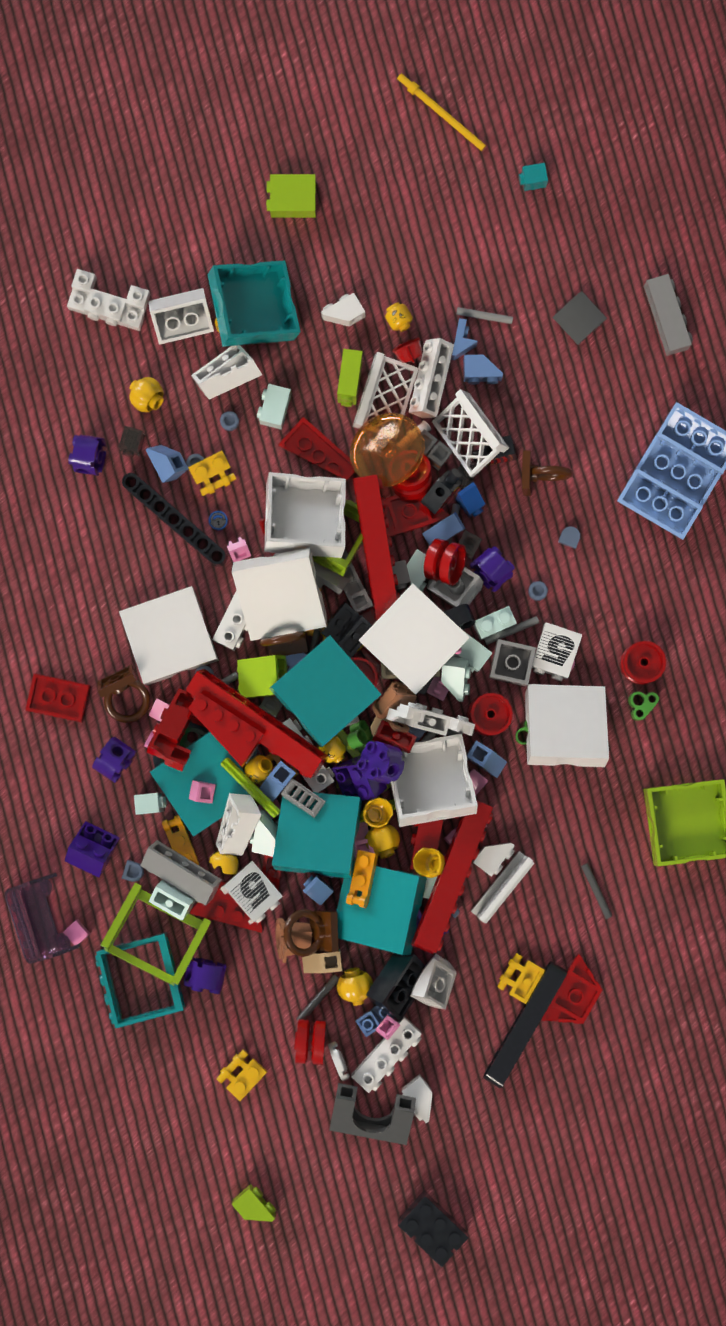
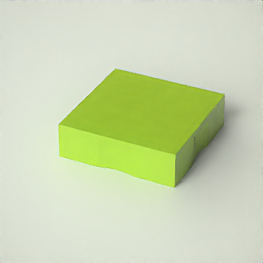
(687, 822)

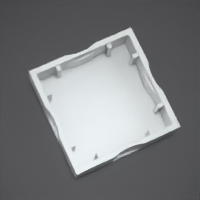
(305, 514)
(279, 594)
(168, 635)
(414, 639)
(566, 725)
(434, 782)

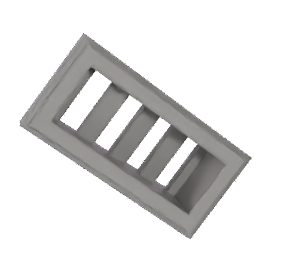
(290, 787)

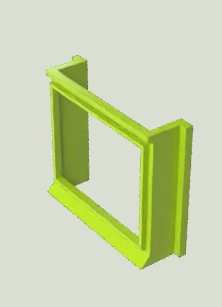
(118, 923)

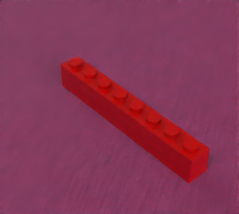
(376, 543)
(277, 737)
(450, 882)

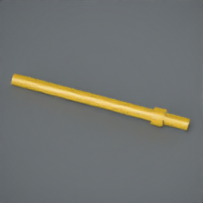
(415, 89)

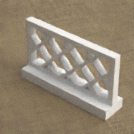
(371, 387)
(483, 426)
(502, 887)

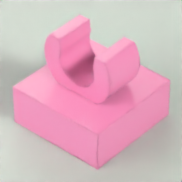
(238, 550)
(437, 689)

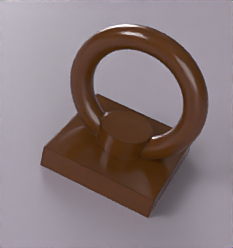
(533, 473)
(287, 644)
(118, 683)
(324, 931)

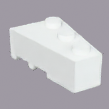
(226, 372)
(237, 824)

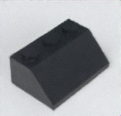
(395, 983)

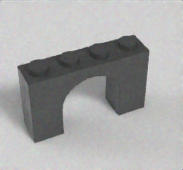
(391, 1128)

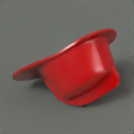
(408, 350)

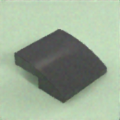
(579, 317)

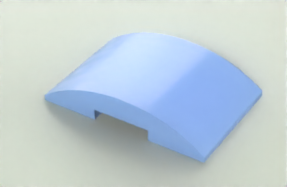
(677, 471)

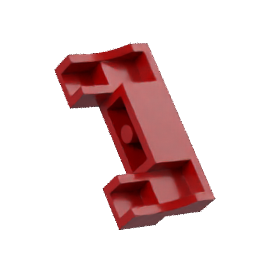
(171, 730)
(426, 837)

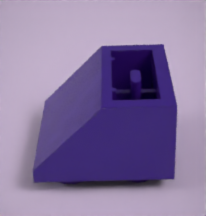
(354, 783)
(91, 849)

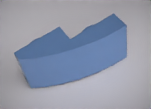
(444, 529)
(371, 1019)

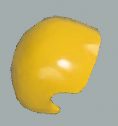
(377, 812)
(228, 862)
(428, 862)

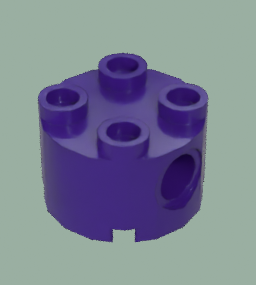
(88, 454)
(492, 568)
(113, 759)
(381, 762)
(205, 975)

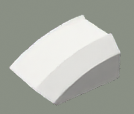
(458, 594)
(435, 983)

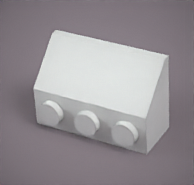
(180, 316)

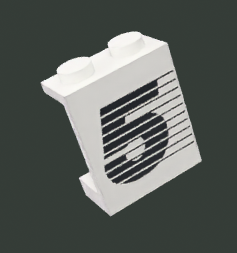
(556, 651)
(252, 892)

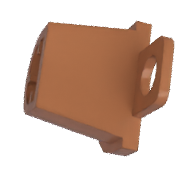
(392, 697)
(300, 933)

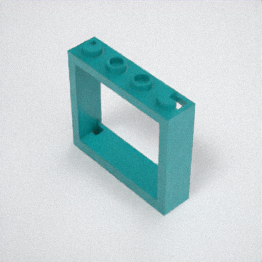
(111, 997)

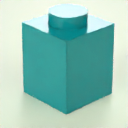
(533, 177)

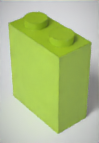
(292, 196)
(349, 377)
(259, 674)

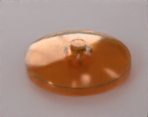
(387, 447)

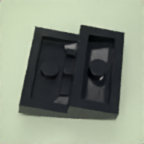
(346, 628)

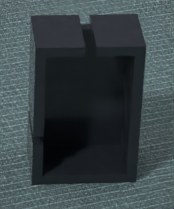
(432, 1228)

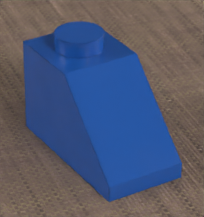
(471, 500)

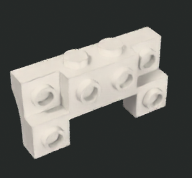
(105, 306)
(433, 721)

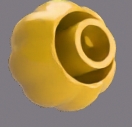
(146, 394)
(383, 840)
(354, 986)

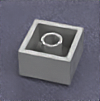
(512, 662)

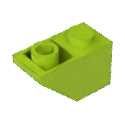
(253, 1206)

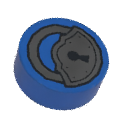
(218, 520)

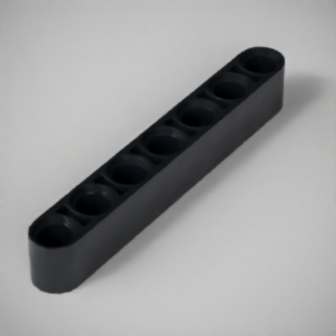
(169, 512)
(525, 1025)

